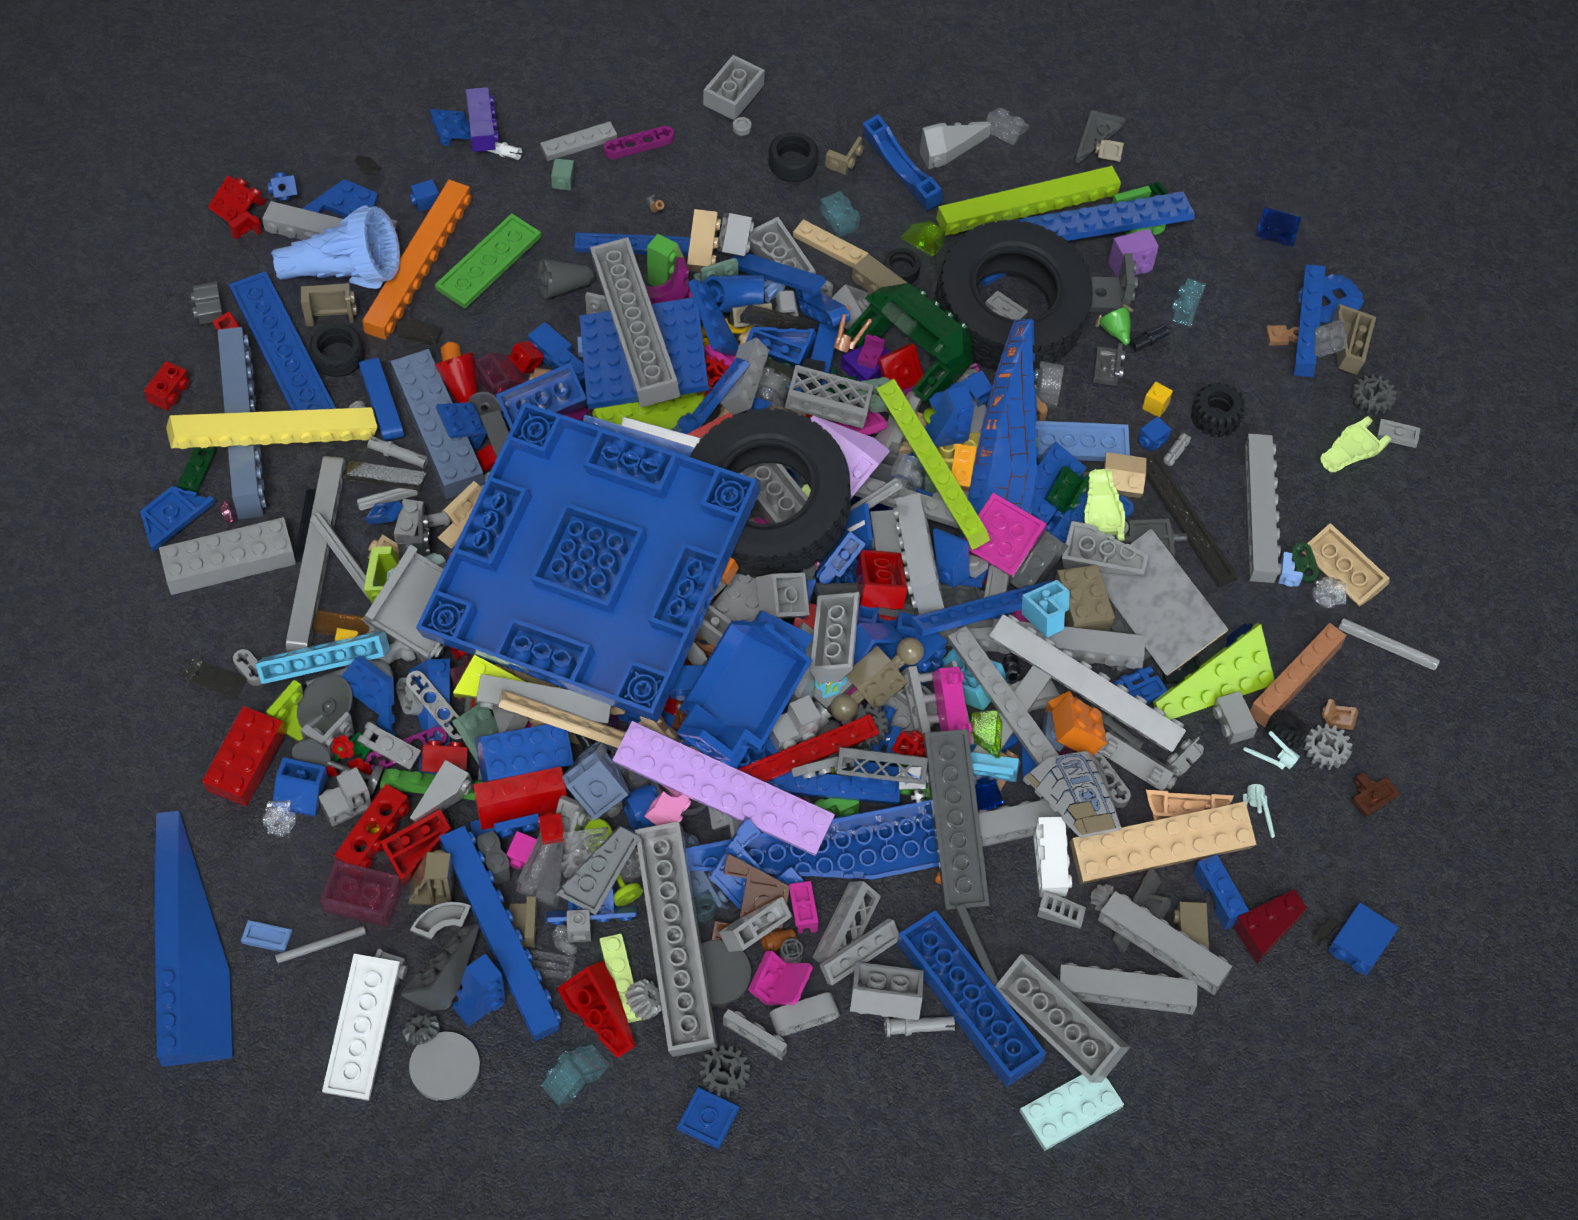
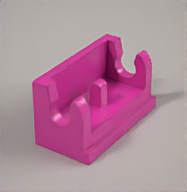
(804, 906)

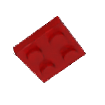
(902, 366)

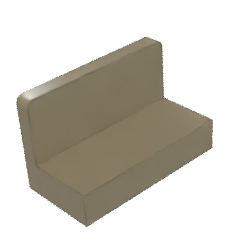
(525, 920)

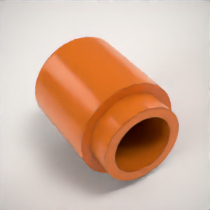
(450, 350)

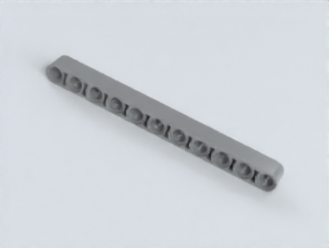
(315, 556)

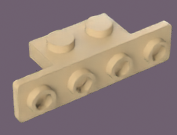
(458, 513)

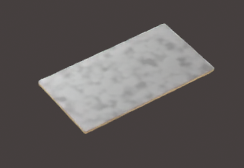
(1164, 606)

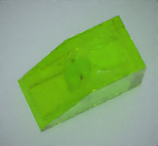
(925, 236)
(987, 731)

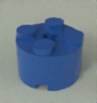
(638, 803)

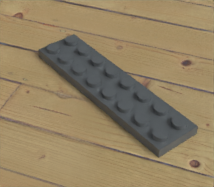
(956, 819)

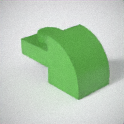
(838, 806)

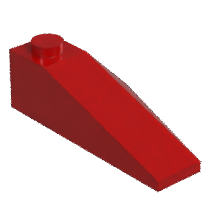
(597, 1001)

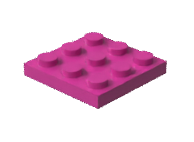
(1010, 534)

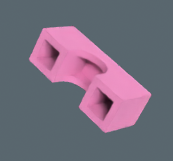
(667, 809)

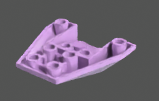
(861, 451)

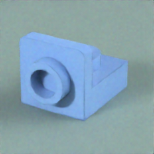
(1288, 575)

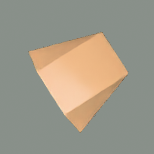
(1174, 804)

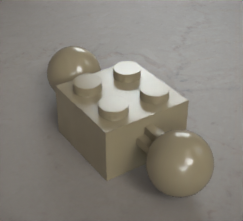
(876, 678)

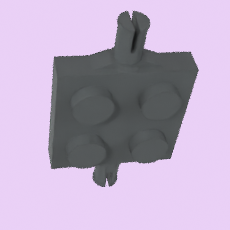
(1161, 528)

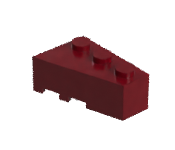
(1268, 923)

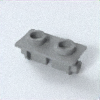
(1189, 750)

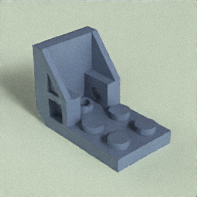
(596, 780)

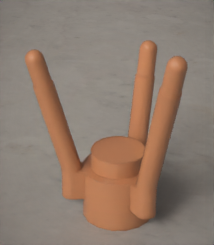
(843, 341)

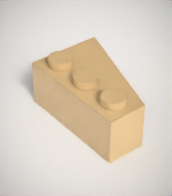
(703, 239)

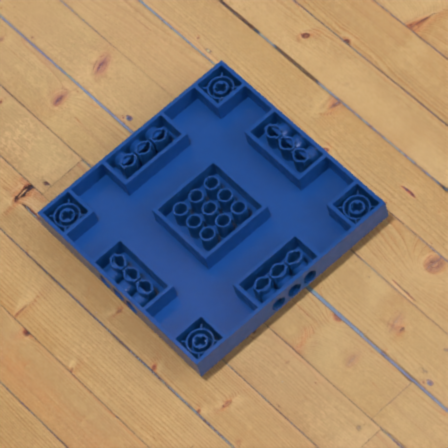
(589, 560)

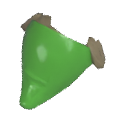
(1117, 323)

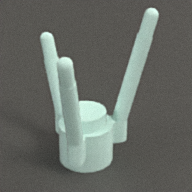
(1286, 756)
(1257, 798)

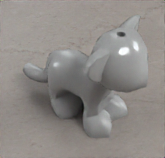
(397, 651)

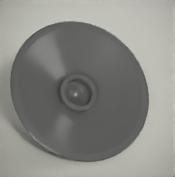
(324, 702)

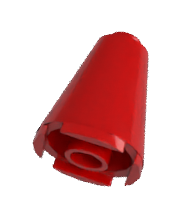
(459, 376)

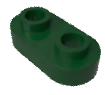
(1305, 563)

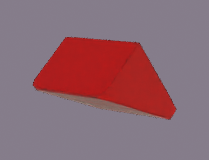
(486, 458)

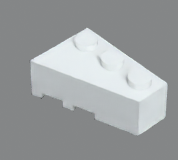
(1052, 856)

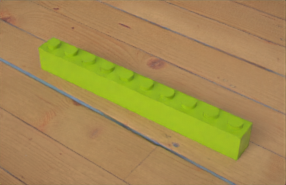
(1029, 200)
(933, 464)

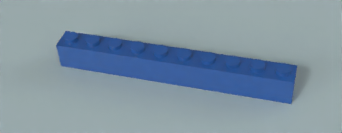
(500, 934)

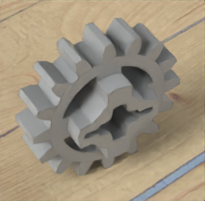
(1328, 746)

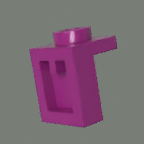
(872, 349)

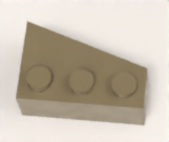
(1358, 336)

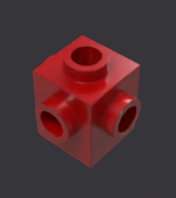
(910, 743)

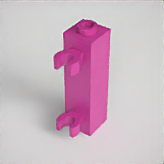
(950, 699)

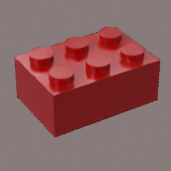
(881, 579)

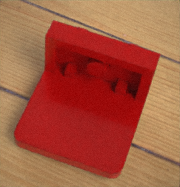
(234, 198)

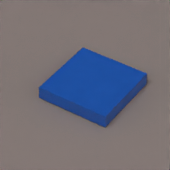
(708, 1118)

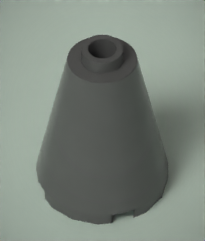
(562, 277)

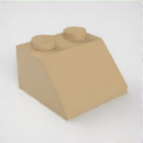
(1127, 473)

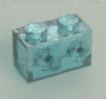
(839, 214)
(1189, 301)

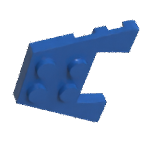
(343, 199)
(373, 689)
(733, 885)

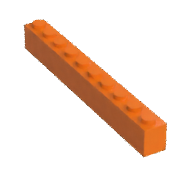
(417, 259)

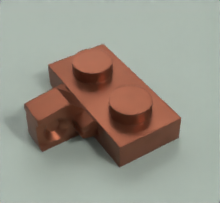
(1372, 794)

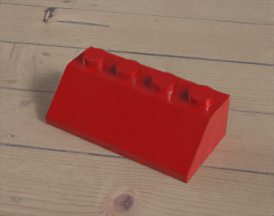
(519, 796)

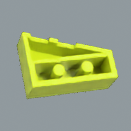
(470, 680)

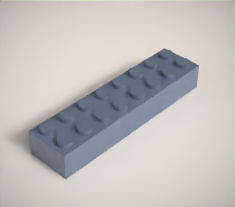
(422, 391)

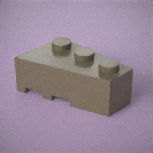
(433, 880)

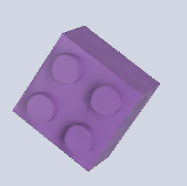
(1142, 246)

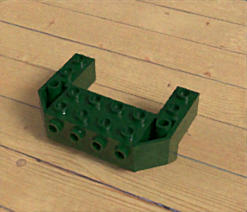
(927, 326)

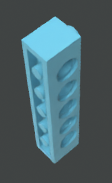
(322, 657)

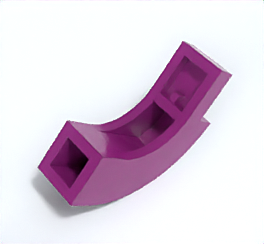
(674, 288)

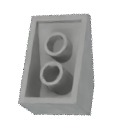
(444, 791)

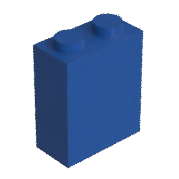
(1363, 939)

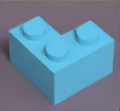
(1047, 607)

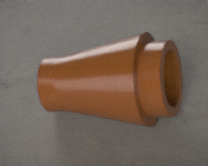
(774, 939)

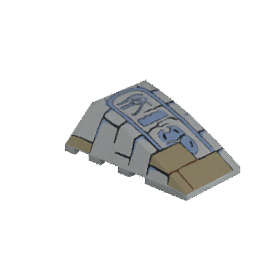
(1078, 791)

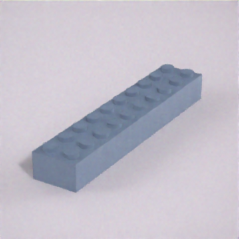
(239, 397)

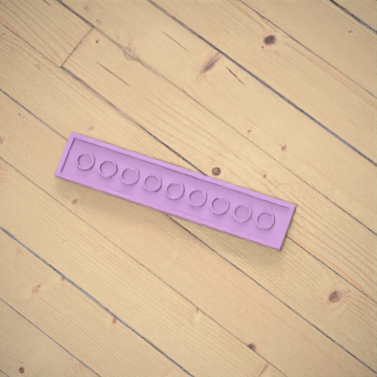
(723, 788)

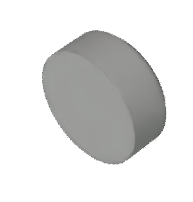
(742, 126)

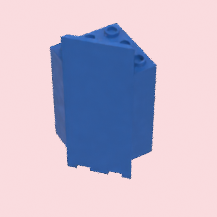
(744, 687)

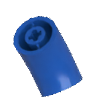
(736, 290)

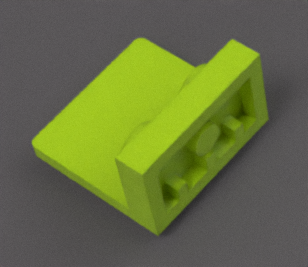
(286, 709)

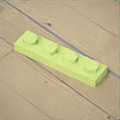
(618, 966)

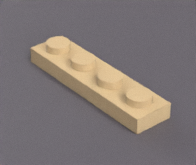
(828, 243)

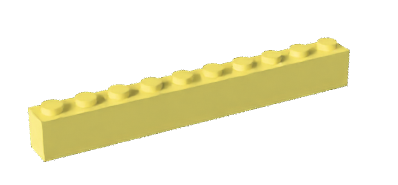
(270, 427)

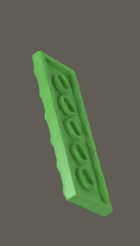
(488, 261)

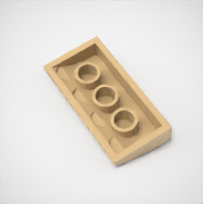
(1344, 561)

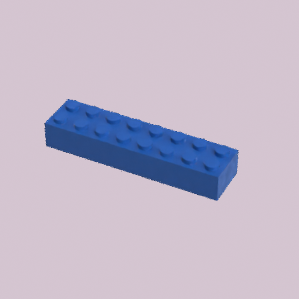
(971, 998)

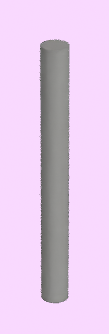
(321, 944)

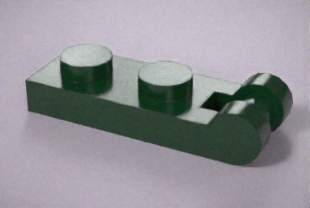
(197, 469)

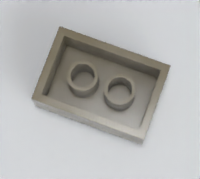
(1087, 599)

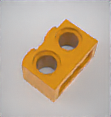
(963, 465)

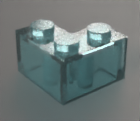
(573, 1072)

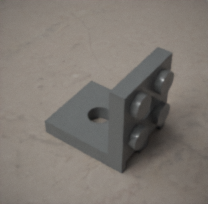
(1116, 289)

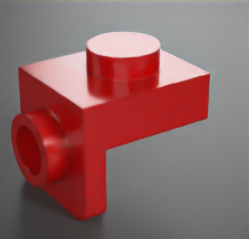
(244, 223)
(551, 828)

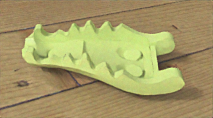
(1352, 446)
(1103, 505)

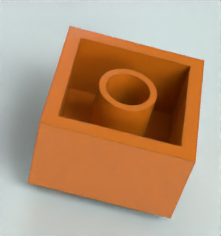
(1079, 726)

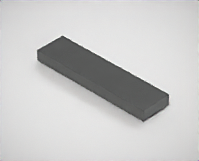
(973, 942)

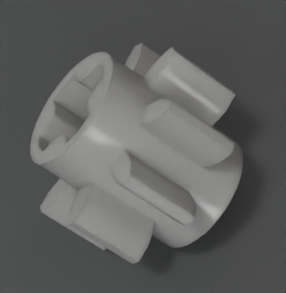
(1101, 896)

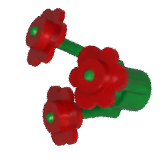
(347, 748)

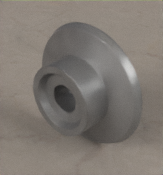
(484, 398)

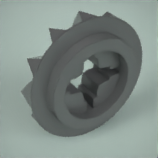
(424, 1034)

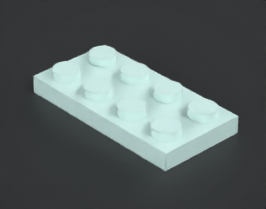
(1070, 1109)

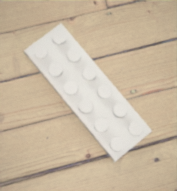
(361, 1027)

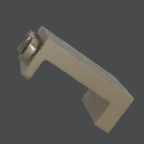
(327, 300)

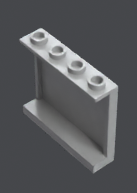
(404, 600)

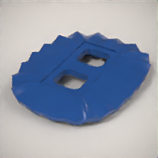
(1353, 297)

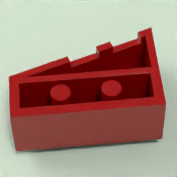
(412, 843)

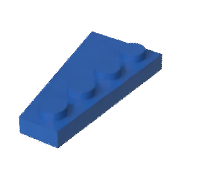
(715, 325)

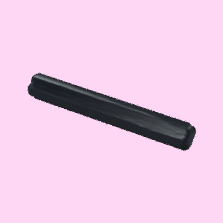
(304, 525)

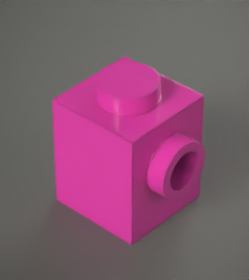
(520, 850)

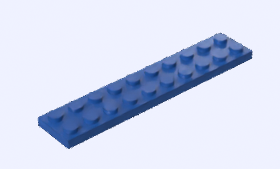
(1117, 216)
(280, 344)

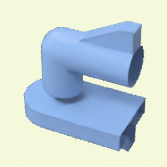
(772, 289)

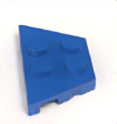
(172, 513)

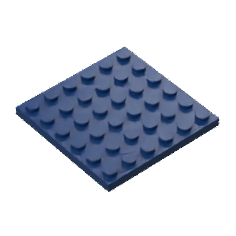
(605, 366)

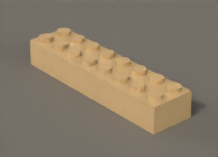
(1163, 843)

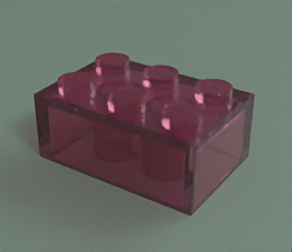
(361, 893)

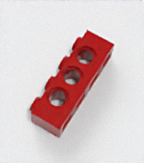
(387, 799)

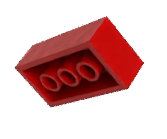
(244, 756)

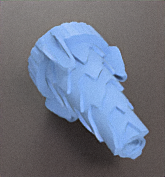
(359, 248)

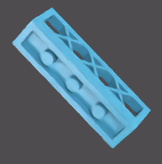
(995, 768)

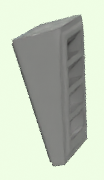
(1045, 913)

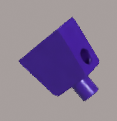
(863, 373)

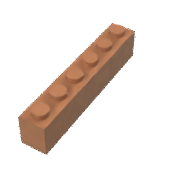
(1297, 674)

